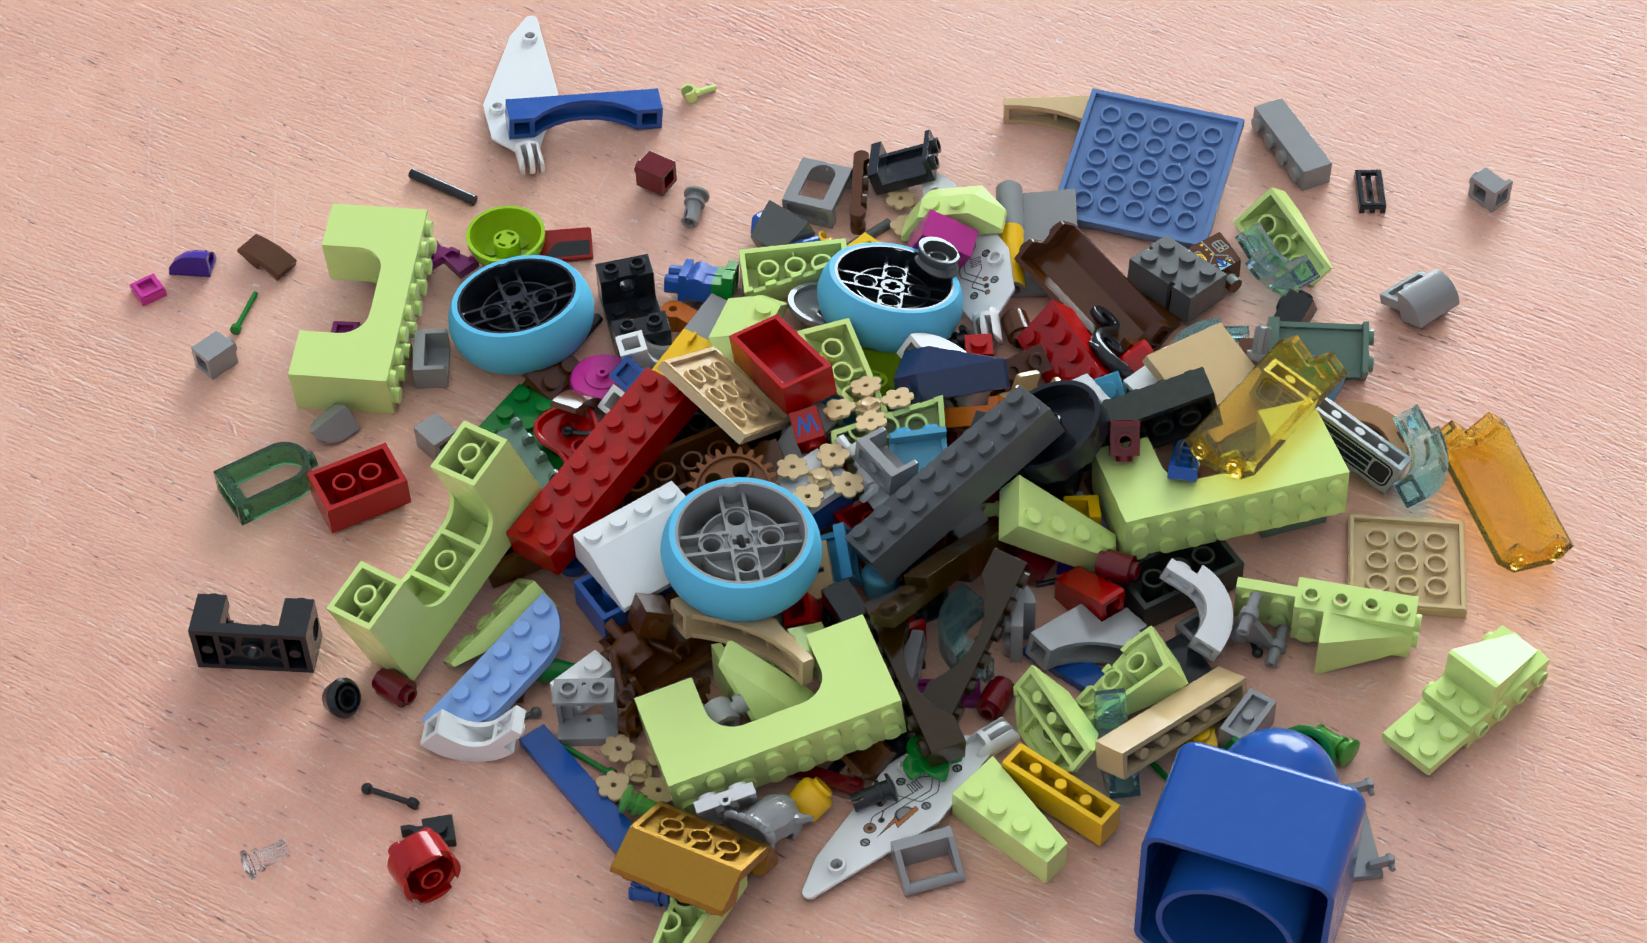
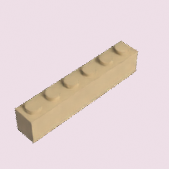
(1170, 723)

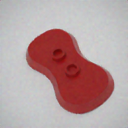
(549, 428)

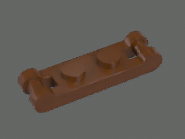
(858, 200)

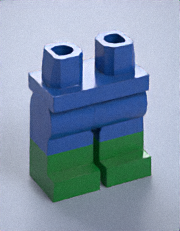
(701, 279)

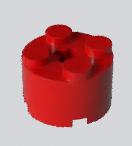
(423, 865)

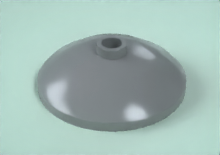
(804, 304)

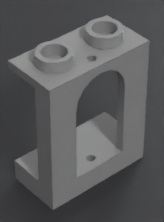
(813, 210)
(585, 729)

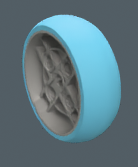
(738, 555)

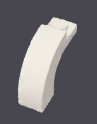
(1212, 604)
(471, 740)

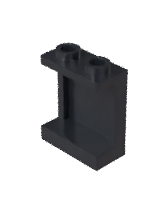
(905, 166)

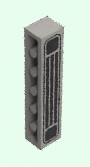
(1363, 448)

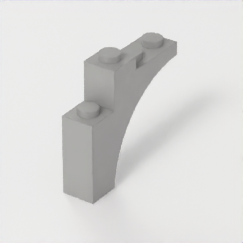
(1082, 638)

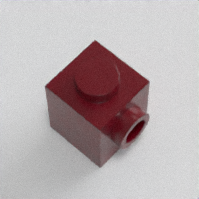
(655, 173)

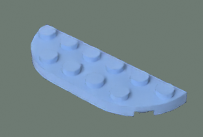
(506, 666)

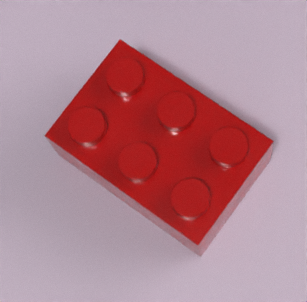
(359, 487)

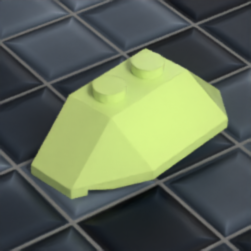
(967, 205)
(740, 314)
(1052, 721)

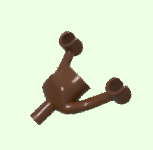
(634, 653)

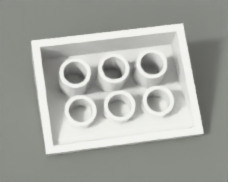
(626, 545)

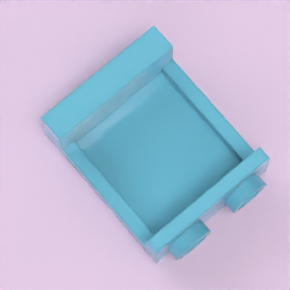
(918, 444)

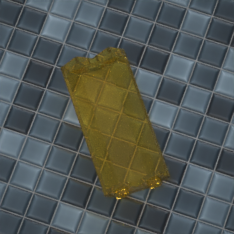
(1265, 409)
(1504, 495)

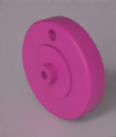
(593, 375)

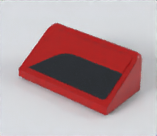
(568, 244)

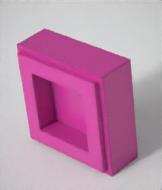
(148, 289)

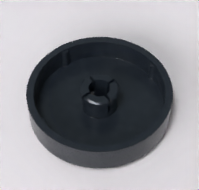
(1085, 431)

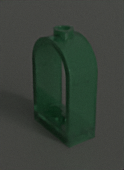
(257, 463)

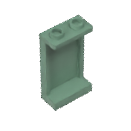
(1347, 341)

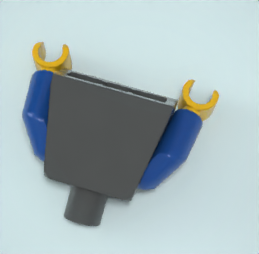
(781, 227)

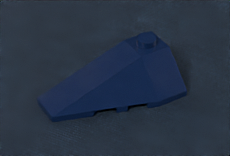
(949, 373)

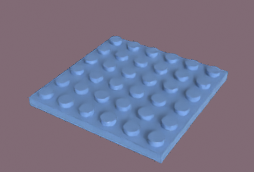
(1150, 167)

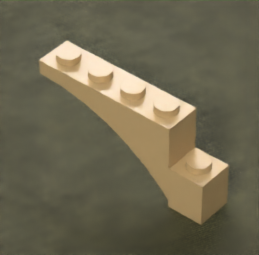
(1053, 112)
(759, 637)

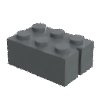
(1193, 280)

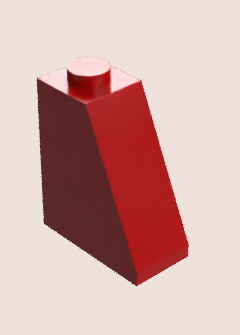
(1091, 591)

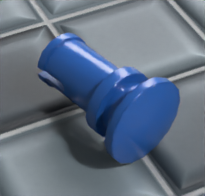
(645, 894)

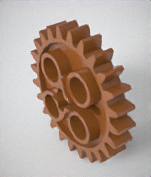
(728, 466)

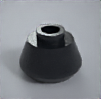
(342, 698)

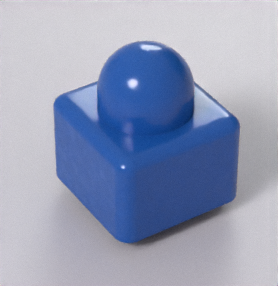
(1249, 845)

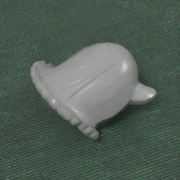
(769, 819)

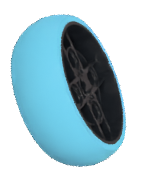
(887, 295)
(521, 314)

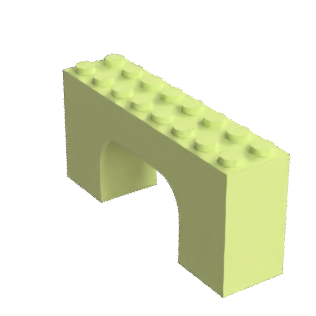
(370, 362)
(1166, 515)
(408, 618)
(847, 714)

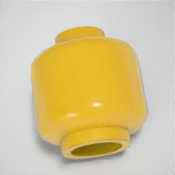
(812, 797)

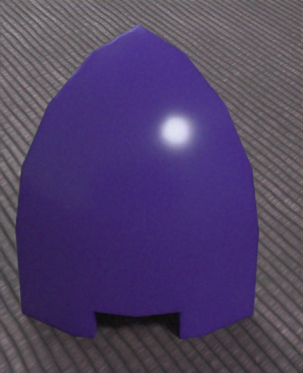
(193, 263)

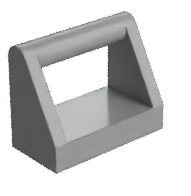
(923, 848)

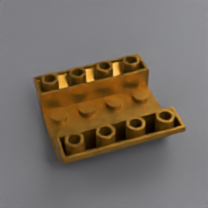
(690, 858)

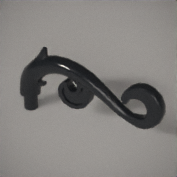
(1106, 346)

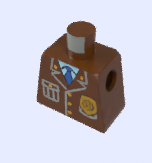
(1221, 255)

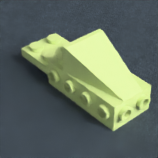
(1344, 632)
(1469, 698)

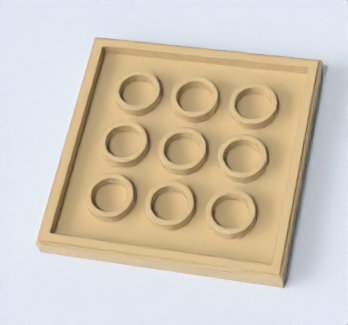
(1211, 349)
(725, 394)
(1410, 559)

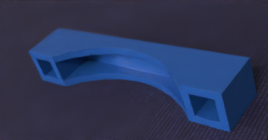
(536, 114)

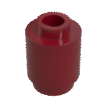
(1117, 566)
(394, 687)
(995, 698)

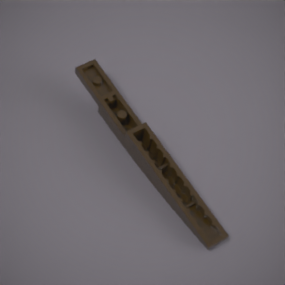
(958, 561)

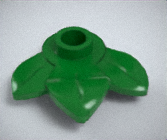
(915, 766)

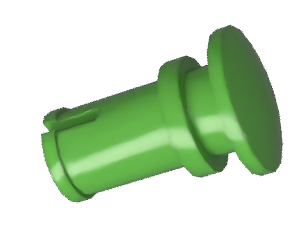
(1344, 748)
(634, 802)

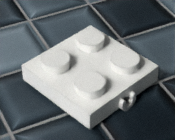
(736, 798)

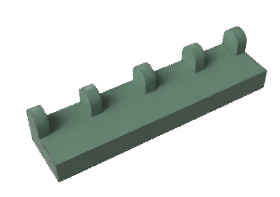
(529, 452)

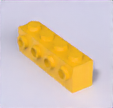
(1063, 795)

